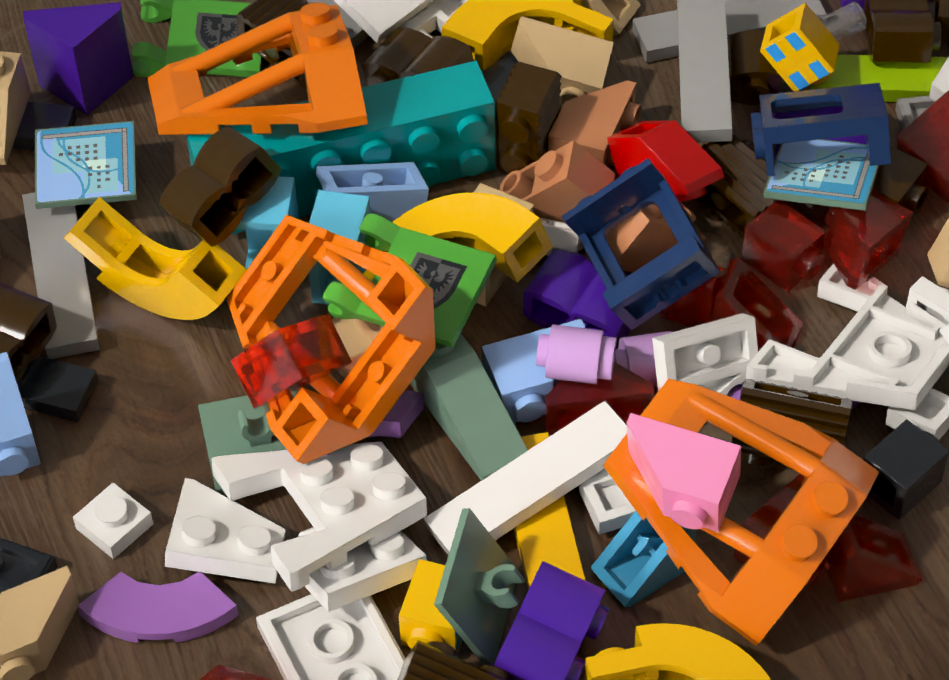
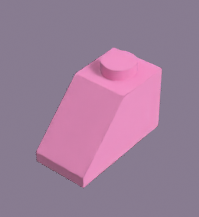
(685, 471)

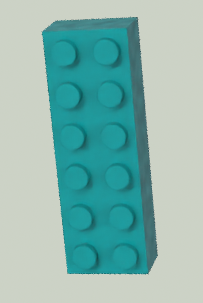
(430, 118)

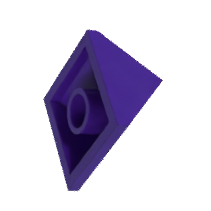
(80, 52)

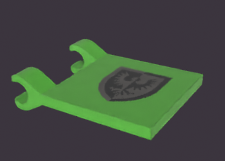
(193, 30)
(449, 268)

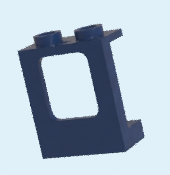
(862, 115)
(664, 278)

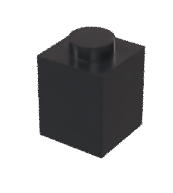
(908, 467)

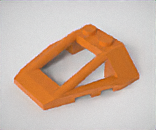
(318, 49)
(348, 411)
(798, 541)

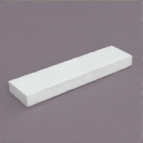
(534, 477)

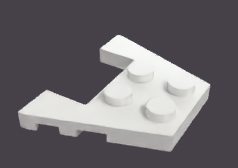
(880, 357)
(345, 495)

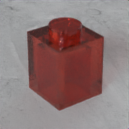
(784, 246)

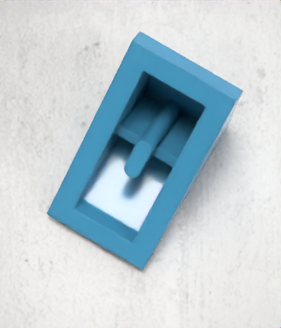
(636, 562)

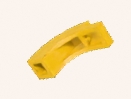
(492, 24)
(484, 224)
(152, 275)
(674, 653)

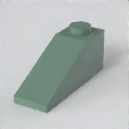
(468, 408)

